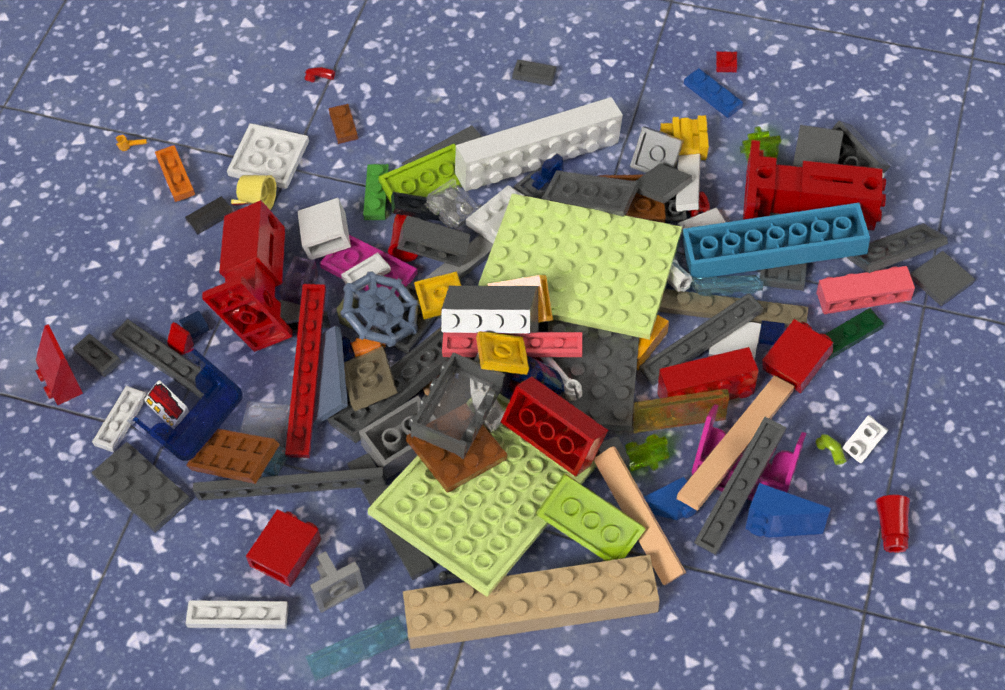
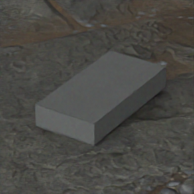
(534, 72)

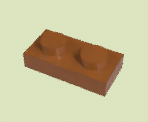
(343, 123)

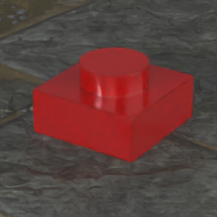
(726, 61)

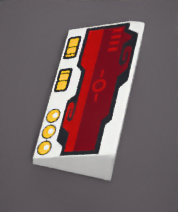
(166, 404)

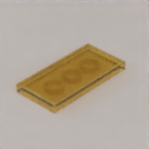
(678, 410)

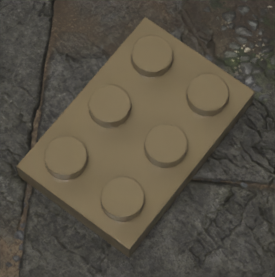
(369, 378)

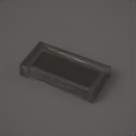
(208, 215)

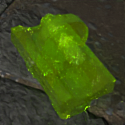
(767, 143)
(648, 453)

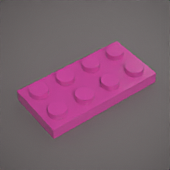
(359, 251)

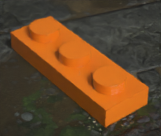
(174, 173)

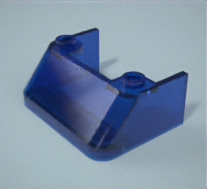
(203, 420)

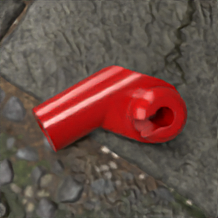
(321, 72)

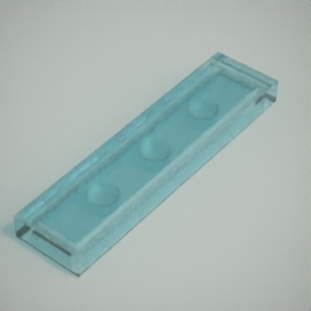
(356, 648)

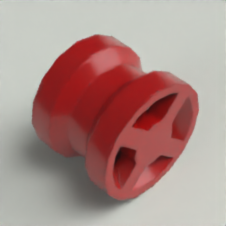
(703, 205)

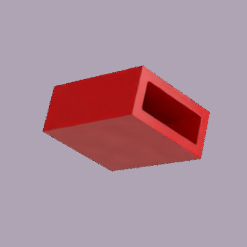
(798, 355)
(284, 547)

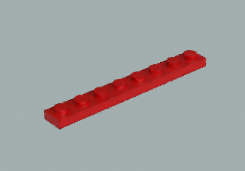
(305, 371)

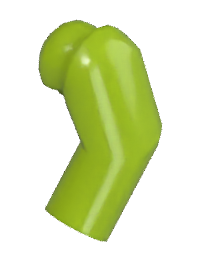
(834, 446)

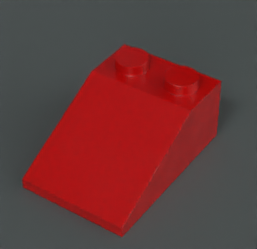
(55, 369)

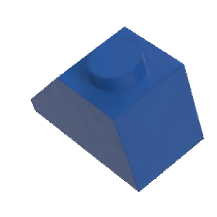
(665, 502)

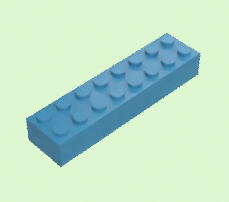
(775, 241)

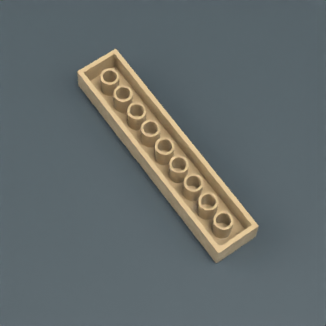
(531, 602)

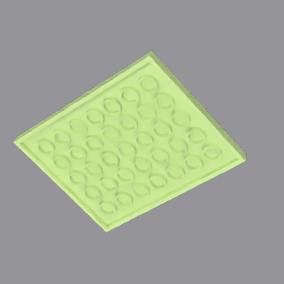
(596, 264)
(484, 522)

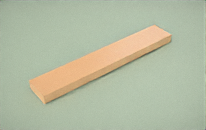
(634, 505)

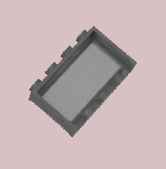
(457, 404)

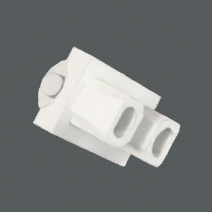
(865, 439)

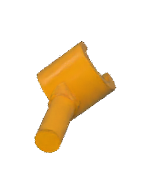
(124, 144)

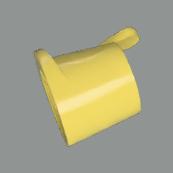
(256, 188)

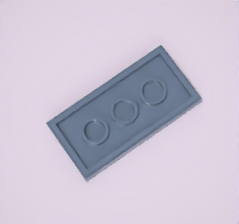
(331, 382)

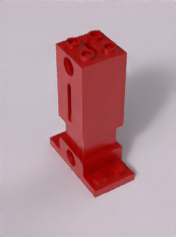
(810, 187)
(252, 269)

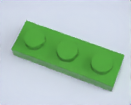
(375, 196)

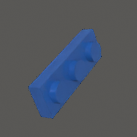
(713, 93)

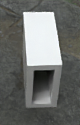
(323, 229)

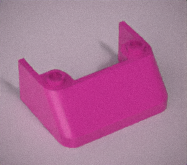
(776, 475)

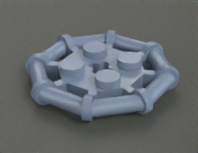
(388, 301)

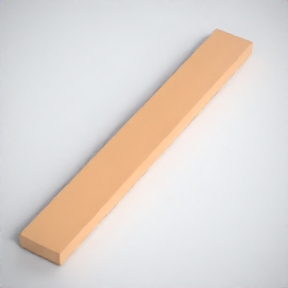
(734, 444)

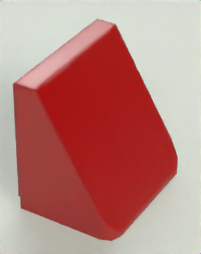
(179, 339)

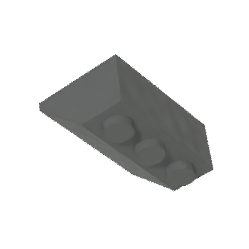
(856, 150)

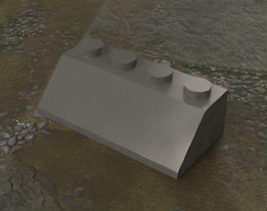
(490, 309)

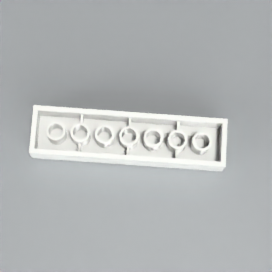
(531, 144)

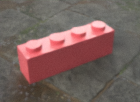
(865, 290)

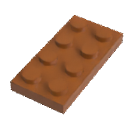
(234, 456)

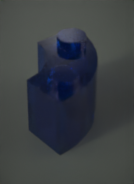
(543, 373)

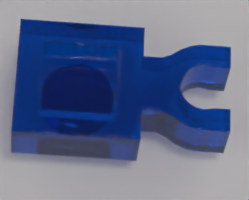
(547, 172)

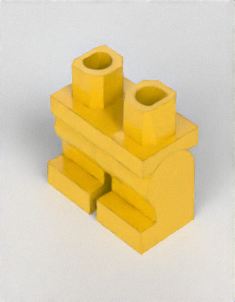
(692, 132)

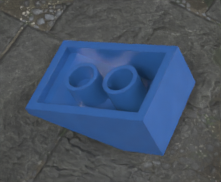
(783, 514)

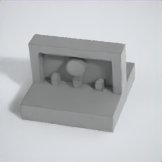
(335, 585)

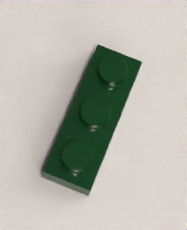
(854, 331)

